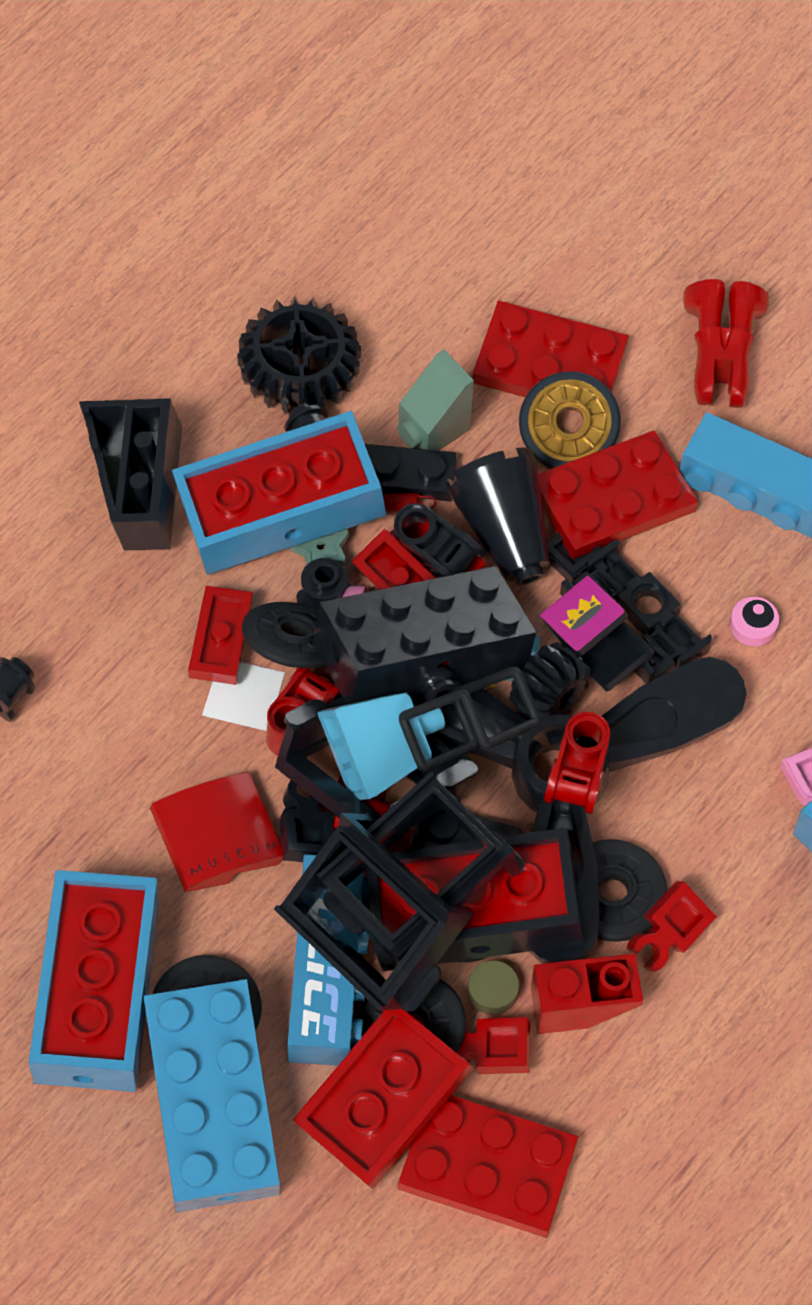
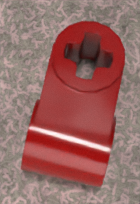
(301, 688)
(579, 770)

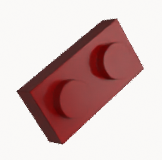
(219, 635)

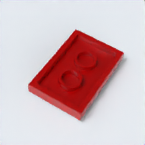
(531, 345)
(614, 494)
(382, 1095)
(490, 1165)

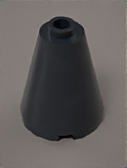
(505, 512)

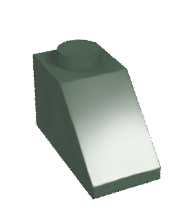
(437, 405)

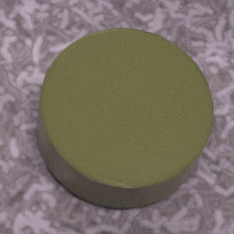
(493, 987)

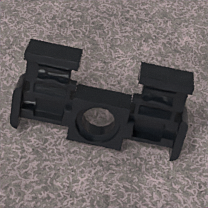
(625, 584)

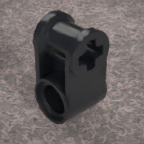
(443, 548)

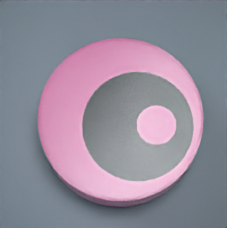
(754, 621)

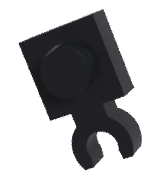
(302, 826)

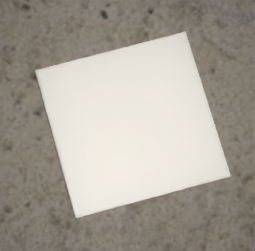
(246, 701)

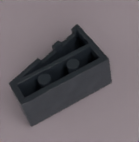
(135, 455)

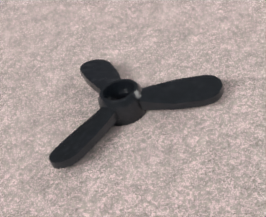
(643, 726)

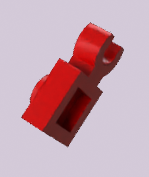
(676, 922)
(499, 1045)

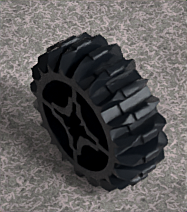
(271, 362)

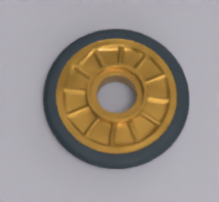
(565, 392)

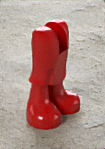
(722, 350)

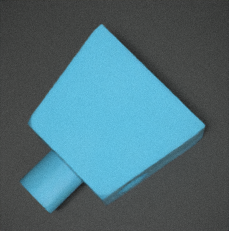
(372, 744)

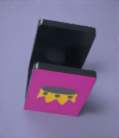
(597, 631)

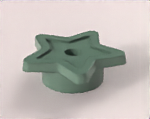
(332, 550)

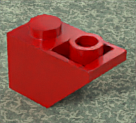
(584, 992)

